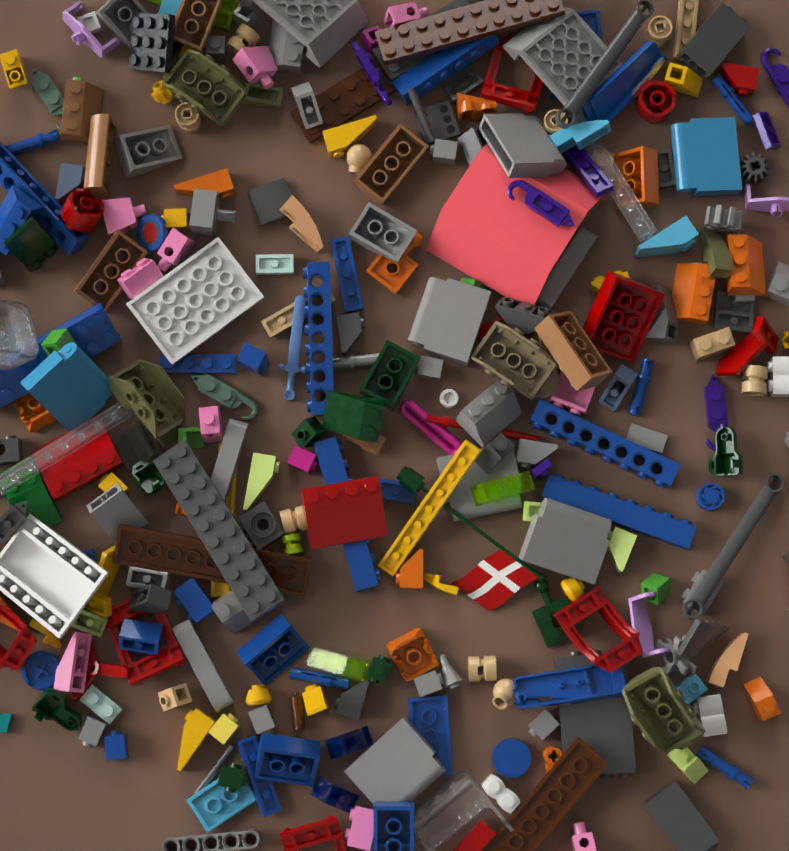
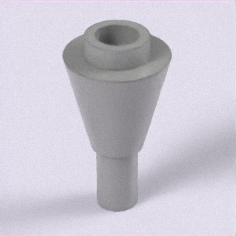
(450, 676)

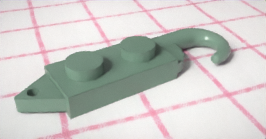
(48, 93)
(224, 394)

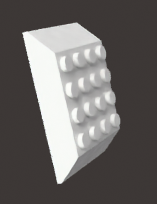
(48, 575)

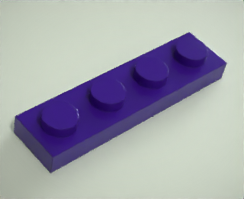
(588, 171)

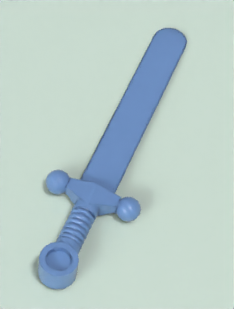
(294, 347)

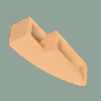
(302, 223)
(727, 660)

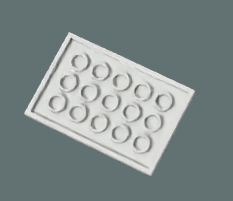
(195, 301)

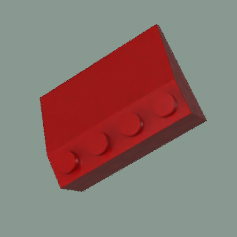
(622, 316)
(81, 466)
(344, 512)

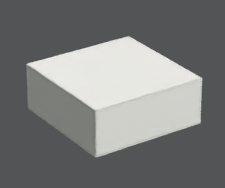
(91, 22)

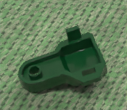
(726, 459)
(148, 478)
(53, 706)

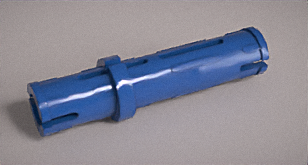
(734, 100)
(39, 140)
(641, 387)
(328, 680)
(731, 771)

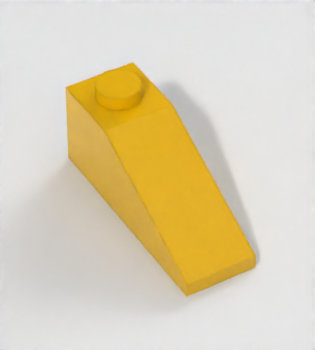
(342, 137)
(314, 700)
(193, 735)

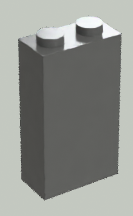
(713, 40)
(680, 820)

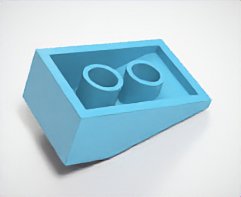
(671, 240)

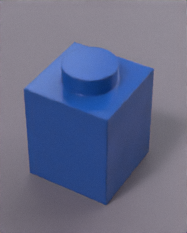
(116, 746)

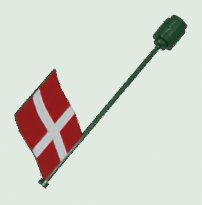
(494, 577)

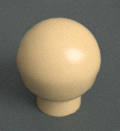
(357, 158)
(503, 693)

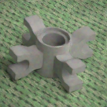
(673, 659)

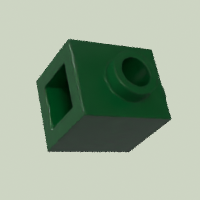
(308, 432)
(379, 669)
(232, 777)

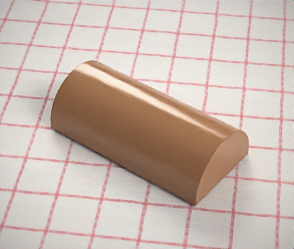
(195, 22)
(100, 155)
(390, 164)
(101, 281)

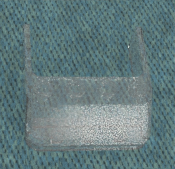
(17, 335)
(450, 811)

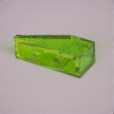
(502, 488)
(336, 663)

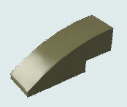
(261, 97)
(716, 254)

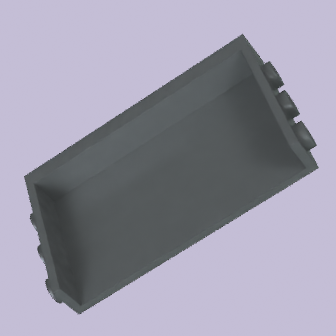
(599, 723)

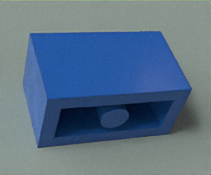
(253, 359)
(194, 600)
(140, 636)

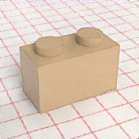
(712, 344)

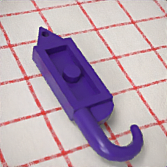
(372, 73)
(778, 74)
(542, 204)
(715, 407)

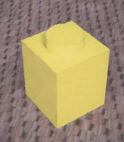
(224, 727)

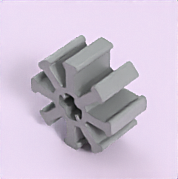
(723, 219)

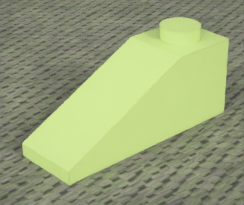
(261, 474)

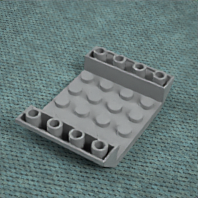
(317, 24)
(560, 54)

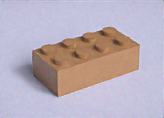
(573, 350)

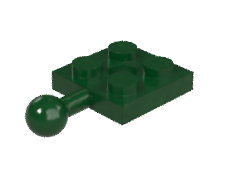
(544, 615)

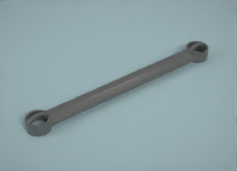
(604, 63)
(733, 546)

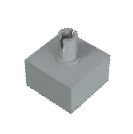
(207, 213)

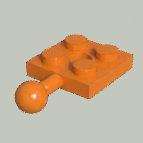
(406, 268)

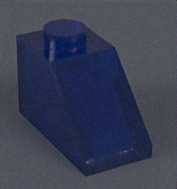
(349, 742)
(334, 794)

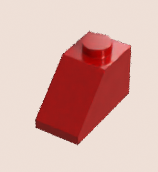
(740, 77)

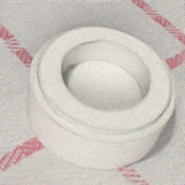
(449, 398)

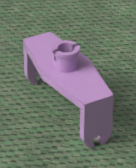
(83, 35)
(767, 204)
(641, 623)

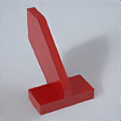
(747, 349)

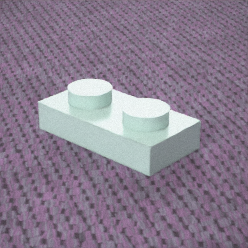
(274, 264)
(101, 704)

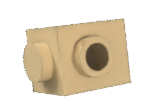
(174, 697)

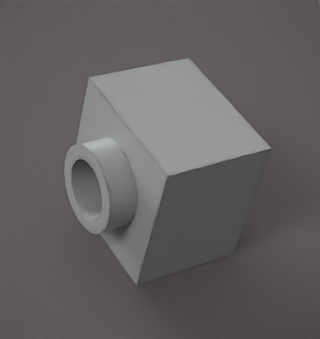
(245, 15)

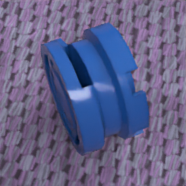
(710, 496)

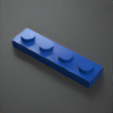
(347, 274)
(201, 364)
(263, 789)

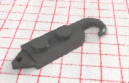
(12, 519)

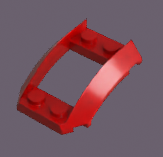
(505, 94)
(585, 606)
(21, 645)
(151, 664)
(313, 834)

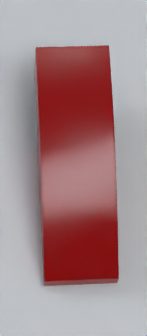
(476, 838)

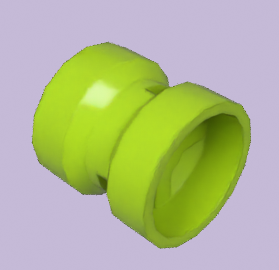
(294, 548)

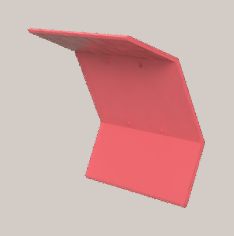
(501, 237)

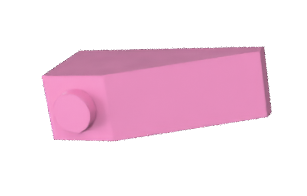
(73, 666)

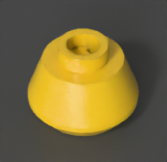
(572, 588)
(258, 695)

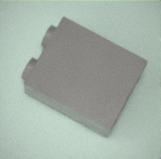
(115, 508)

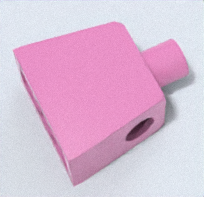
(403, 13)
(256, 65)
(122, 215)
(179, 245)
(211, 424)
(581, 834)

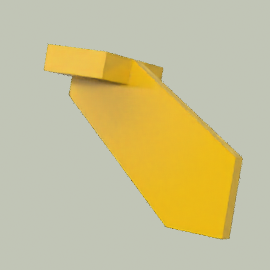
(100, 602)

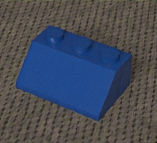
(14, 213)
(273, 650)
(287, 759)

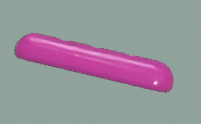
(439, 435)

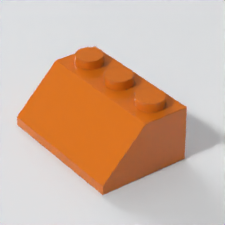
(641, 172)
(748, 266)
(692, 292)

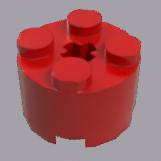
(654, 92)
(82, 211)

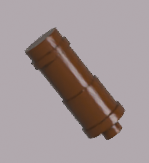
(297, 709)

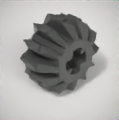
(760, 171)

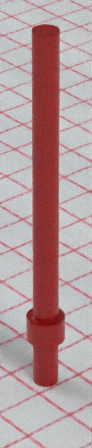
(445, 421)

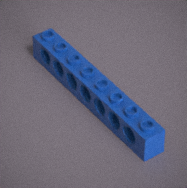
(49, 218)
(322, 271)
(668, 467)

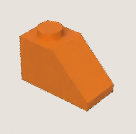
(411, 572)
(761, 699)

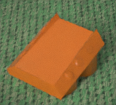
(473, 108)
(33, 413)
(412, 654)

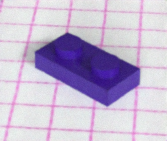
(767, 131)
(541, 470)

